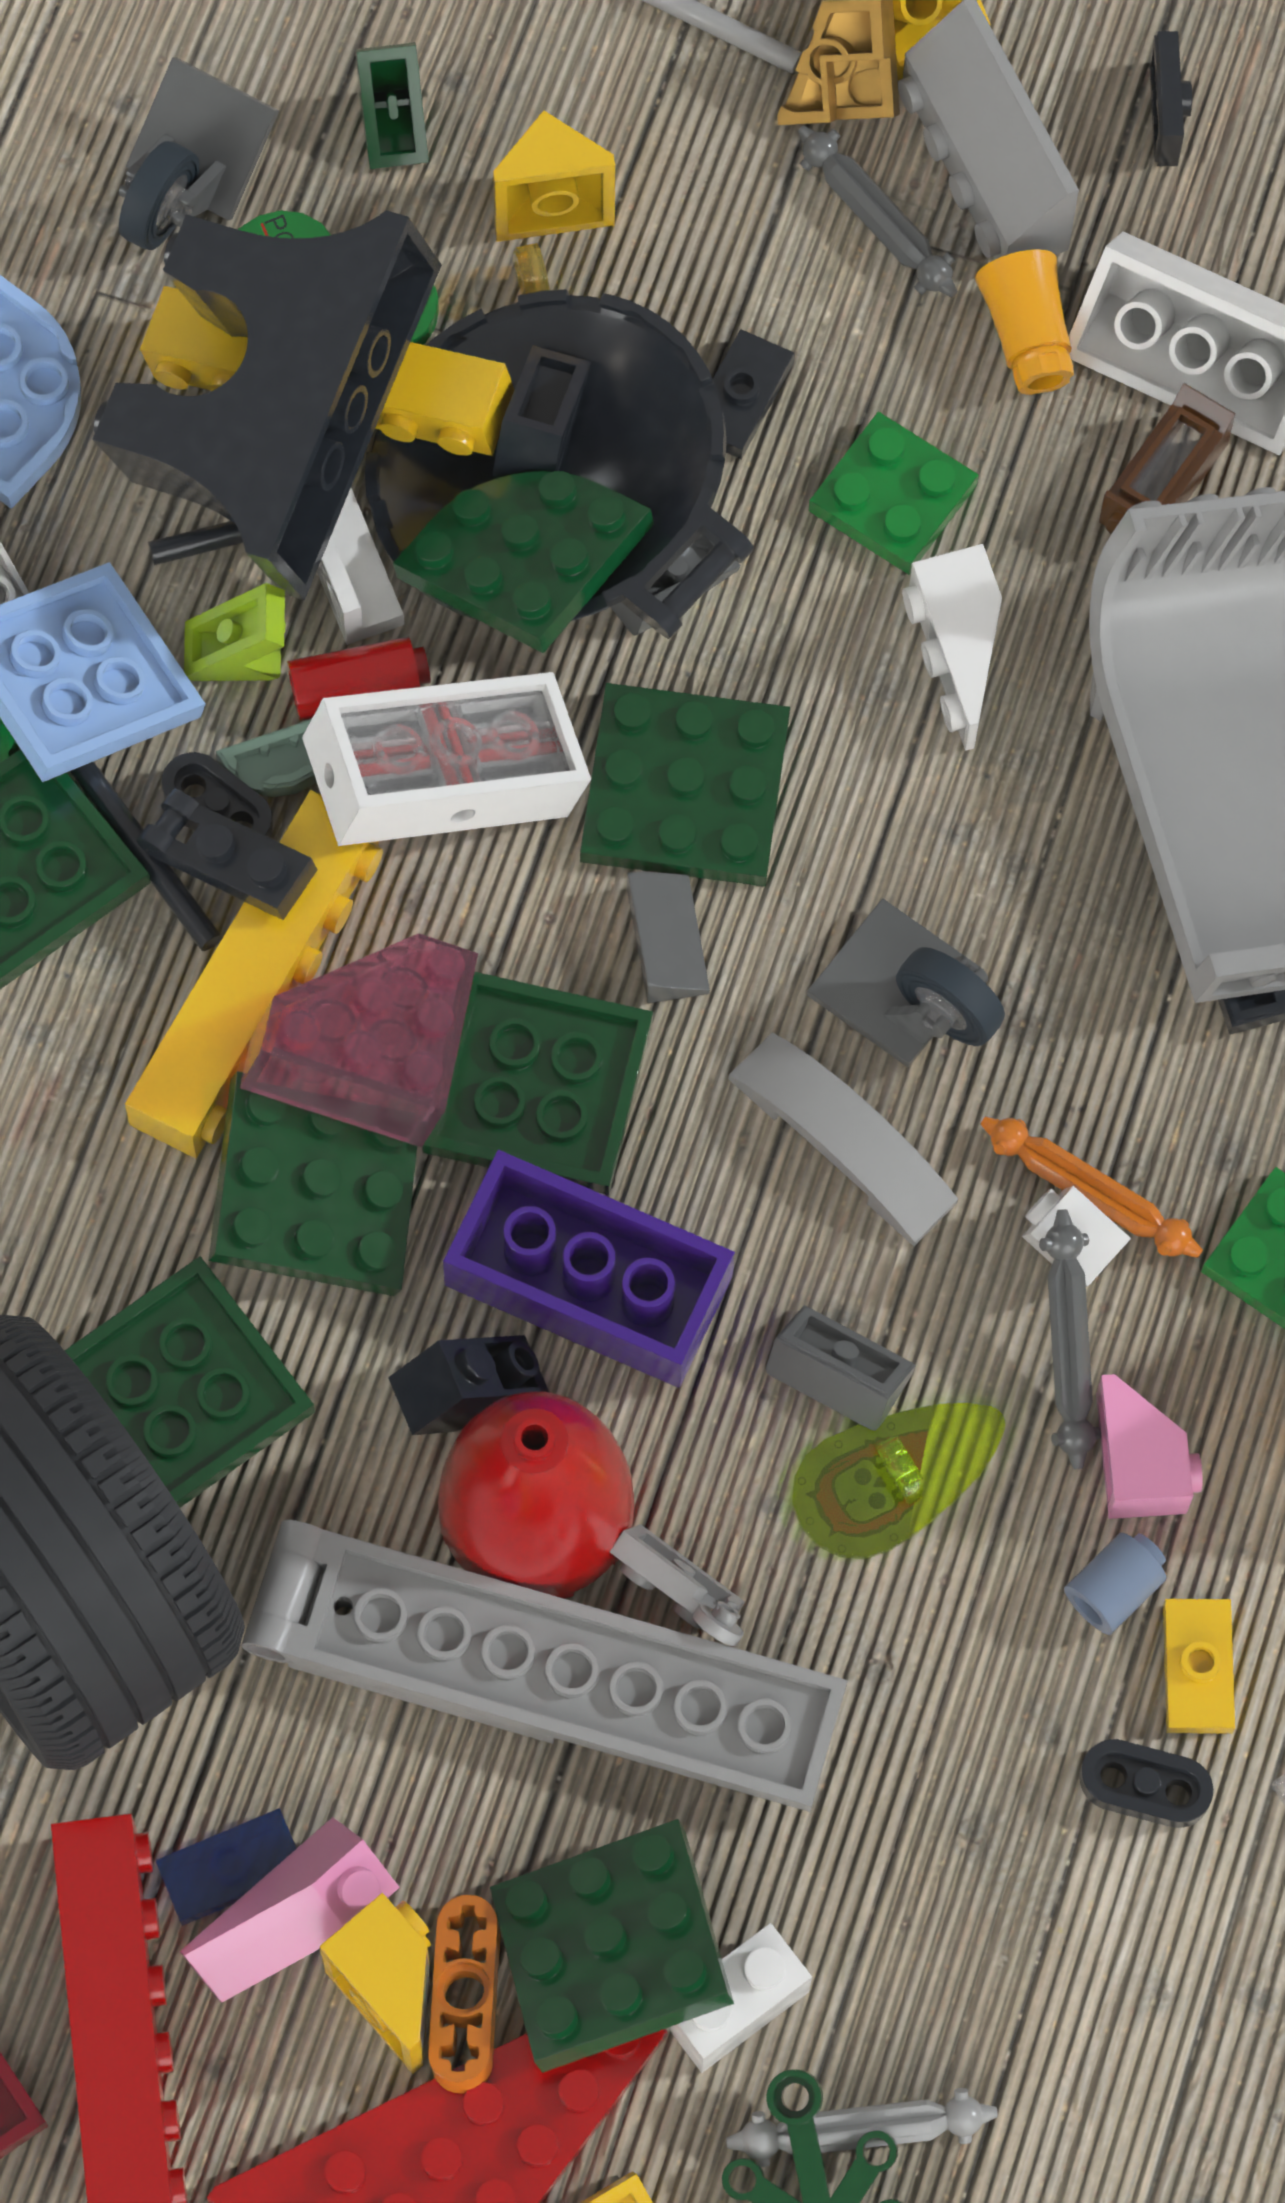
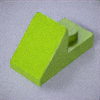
(237, 638)

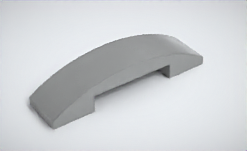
(847, 1133)

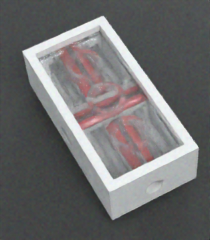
(445, 758)

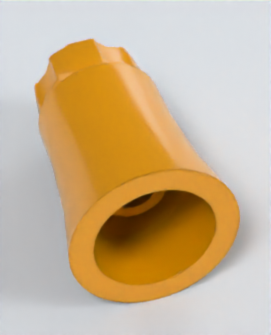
(1029, 318)

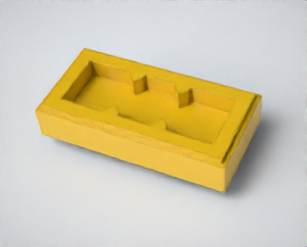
(1198, 1666)

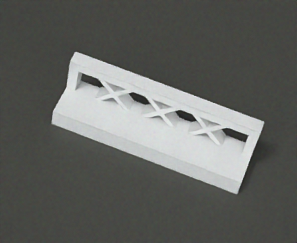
(357, 579)

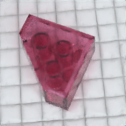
(369, 1039)

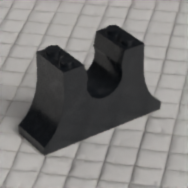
(299, 412)

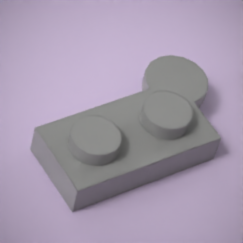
(697, 1595)

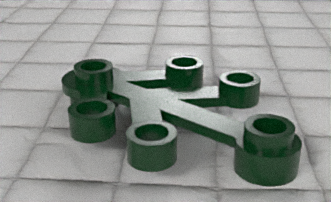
(808, 2153)

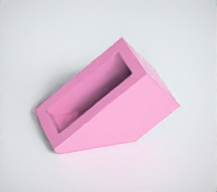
(1143, 1455)

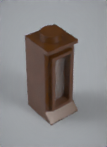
(1172, 457)

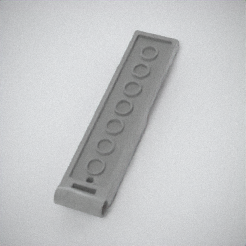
(542, 1665)

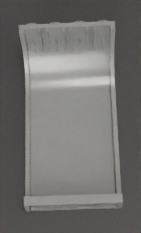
(1196, 713)

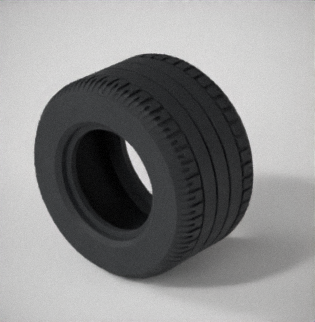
(99, 1569)

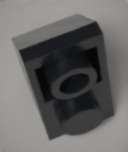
(461, 1378)

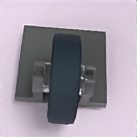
(191, 154)
(907, 986)

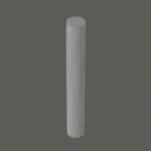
(732, 32)

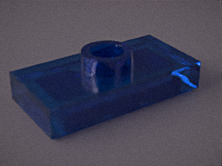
(224, 1866)

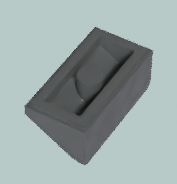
(667, 936)
(838, 1367)

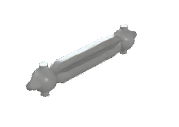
(844, 2127)

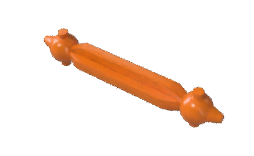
(1116, 1201)

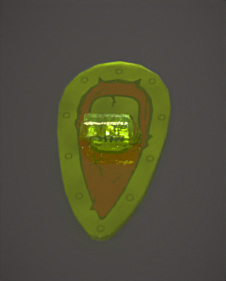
(883, 1486)

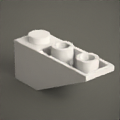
(959, 615)

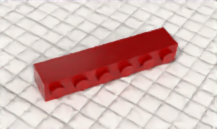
(113, 2012)

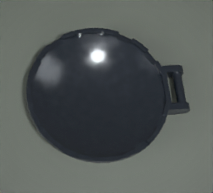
(642, 429)

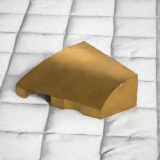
(847, 66)

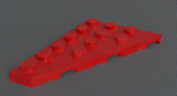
(440, 2146)

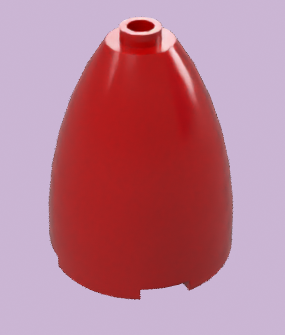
(536, 1494)

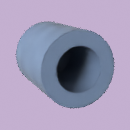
(1117, 1581)

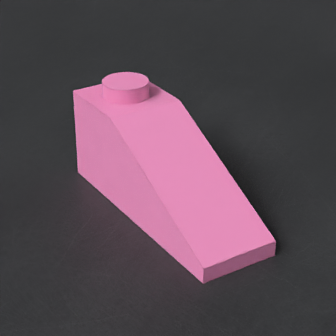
(289, 1911)

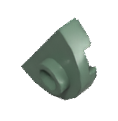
(272, 762)

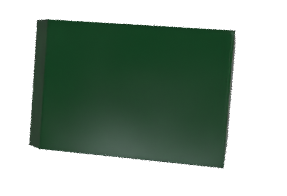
(392, 105)

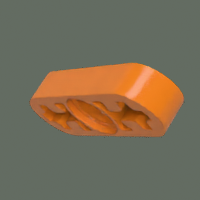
(449, 1946)

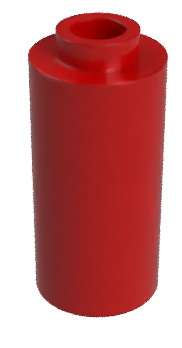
(356, 671)

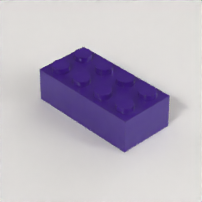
(588, 1268)

